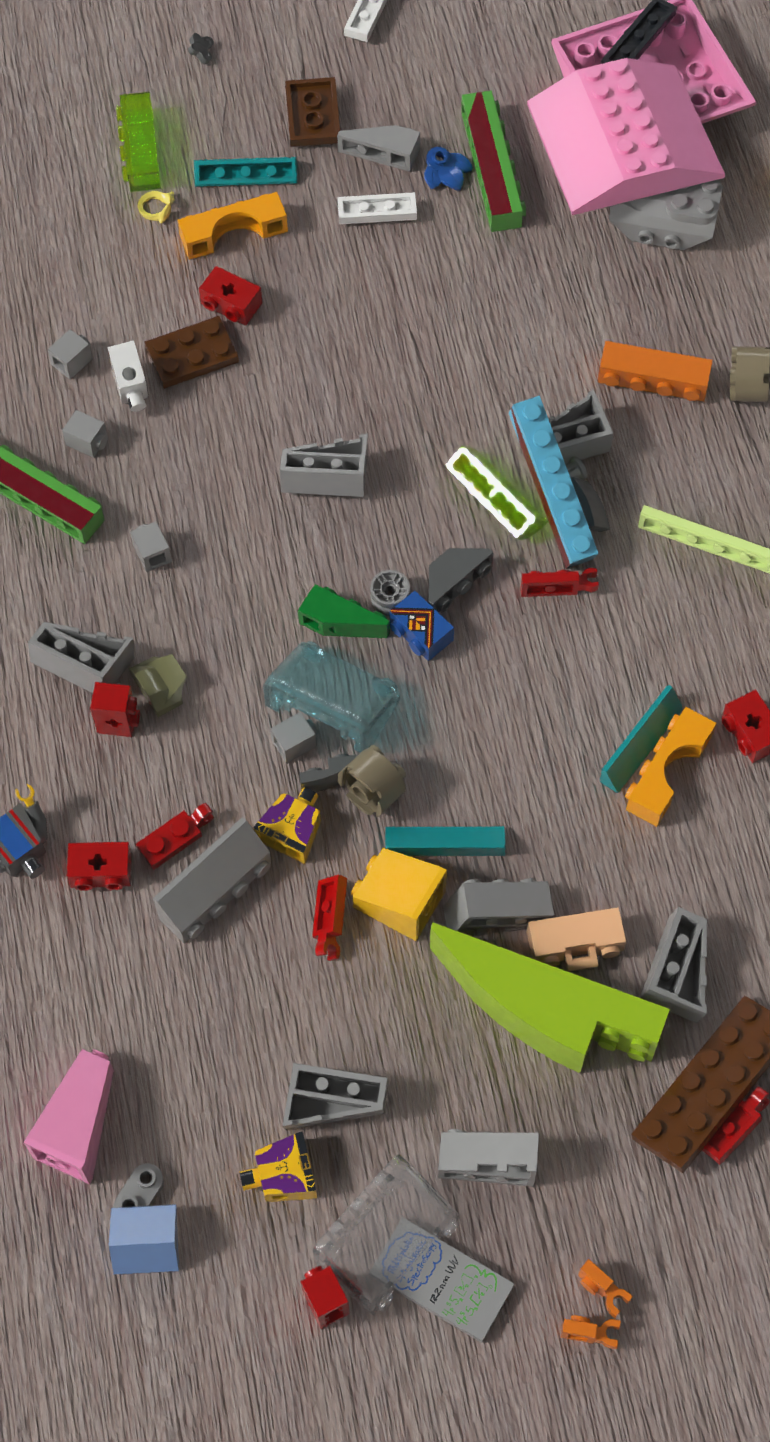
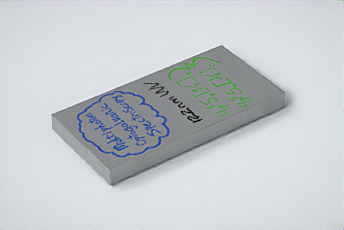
(455, 1289)

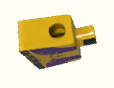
(291, 824)
(282, 1171)

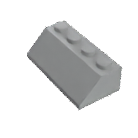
(212, 881)

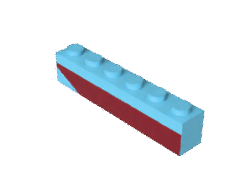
(553, 482)

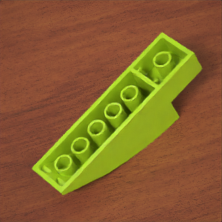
(549, 1005)

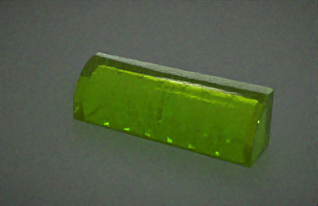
(496, 493)

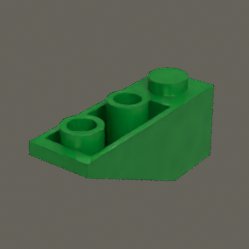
(336, 616)

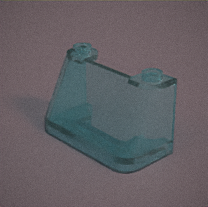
(332, 693)

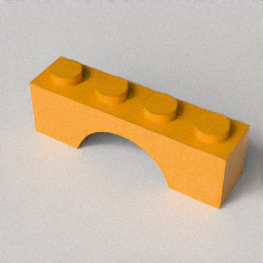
(260, 214)
(687, 738)

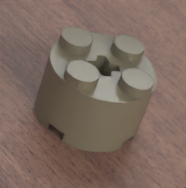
(750, 374)
(373, 781)

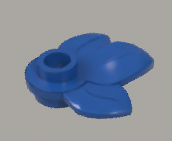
(447, 171)

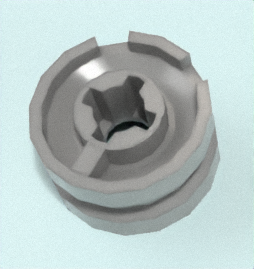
(388, 581)

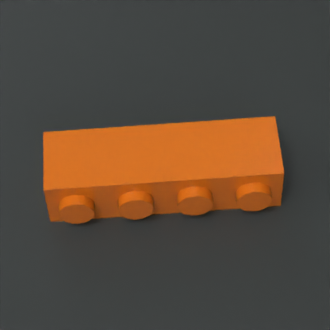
(654, 371)

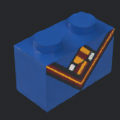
(421, 626)

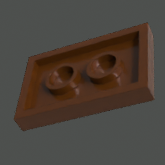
(312, 111)
(191, 352)

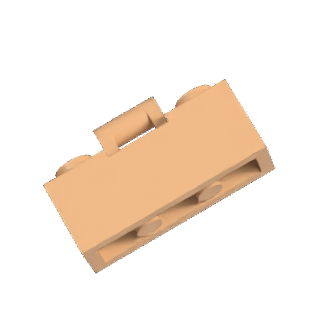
(576, 935)

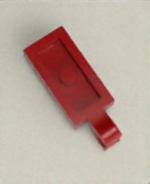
(557, 583)
(174, 836)
(329, 915)
(737, 1126)

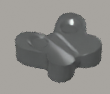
(200, 47)

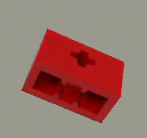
(230, 295)
(114, 709)
(750, 723)
(85, 860)
(324, 1296)

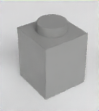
(70, 353)
(85, 433)
(150, 546)
(294, 736)

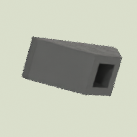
(455, 573)

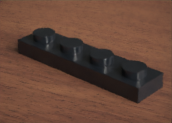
(642, 31)

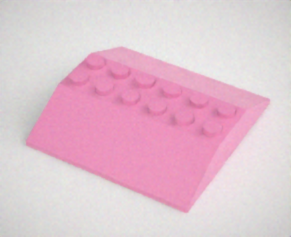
(684, 42)
(622, 134)

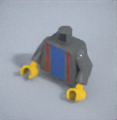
(22, 837)

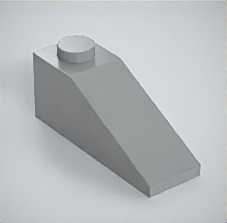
(385, 145)

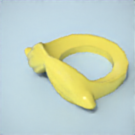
(167, 198)

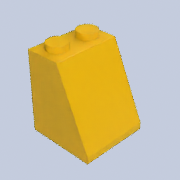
(400, 891)

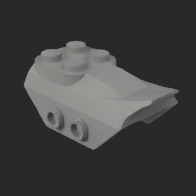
(671, 218)

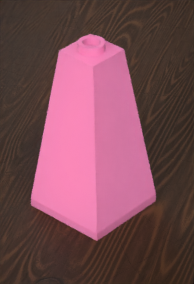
(73, 1119)

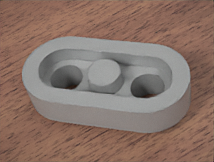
(138, 1192)

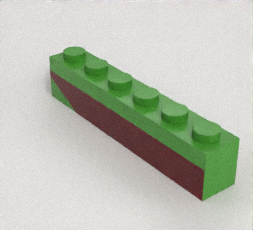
(492, 161)
(48, 497)

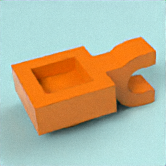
(598, 1282)
(580, 1329)

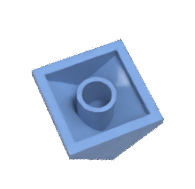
(144, 1239)

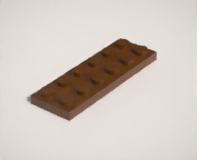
(709, 1087)

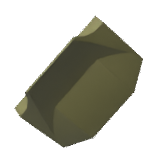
(160, 682)

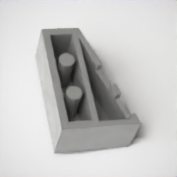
(582, 429)
(326, 469)
(80, 655)
(498, 904)
(678, 968)
(331, 1095)
(489, 1157)

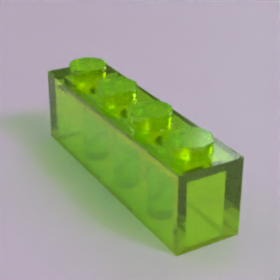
(139, 142)

